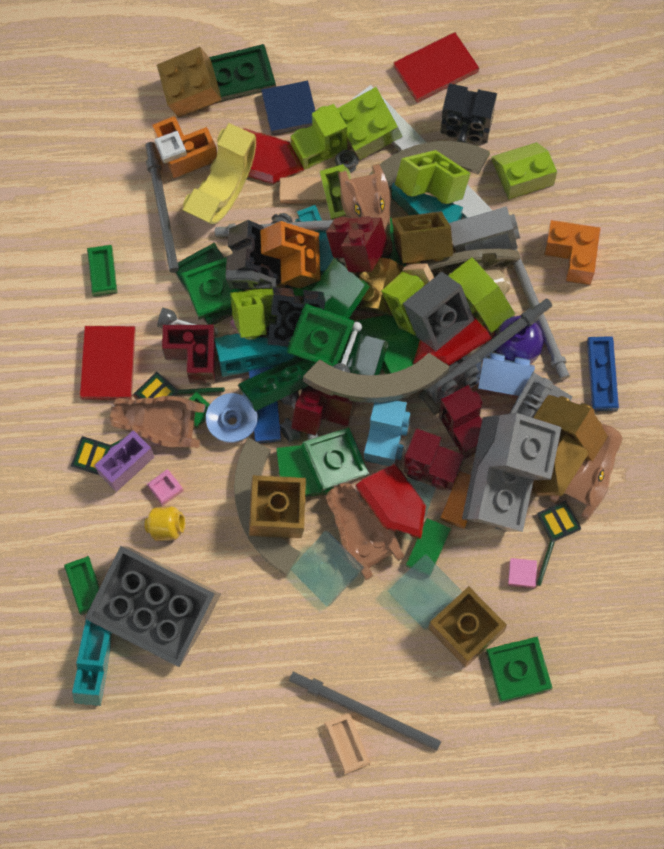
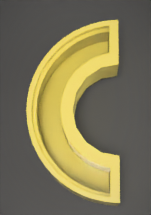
(226, 178)

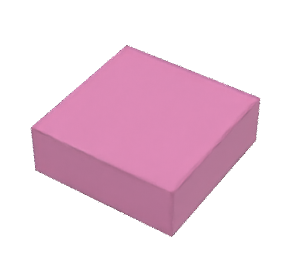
(165, 487)
(522, 573)

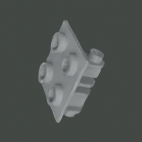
(535, 394)

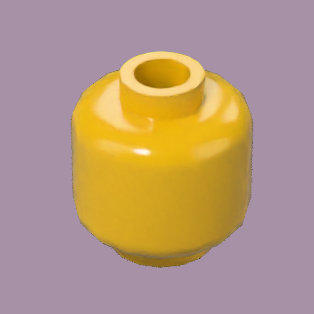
(165, 523)

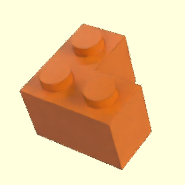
(198, 145)
(577, 244)
(297, 250)

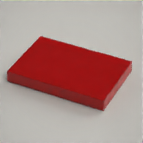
(435, 67)
(108, 362)

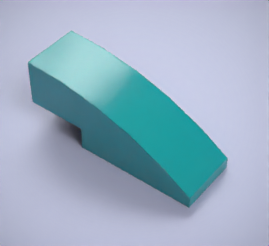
(92, 665)

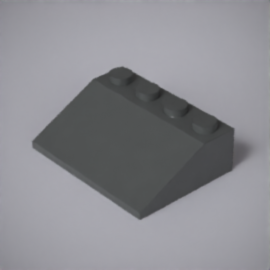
(152, 605)

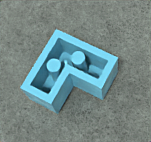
(387, 426)

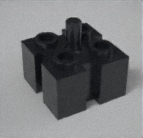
(468, 114)
(246, 251)
(288, 310)

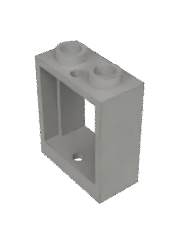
(486, 231)

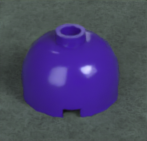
(524, 344)

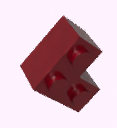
(357, 241)
(196, 346)
(315, 406)
(462, 419)
(432, 462)

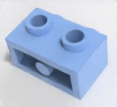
(505, 375)

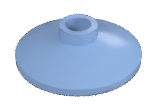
(227, 407)

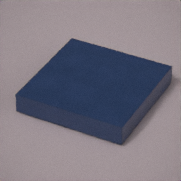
(288, 107)

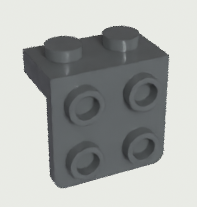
(458, 379)

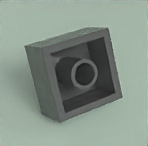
(438, 311)

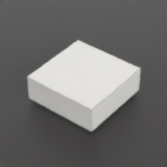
(170, 147)

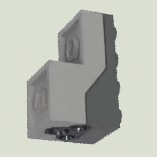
(507, 459)

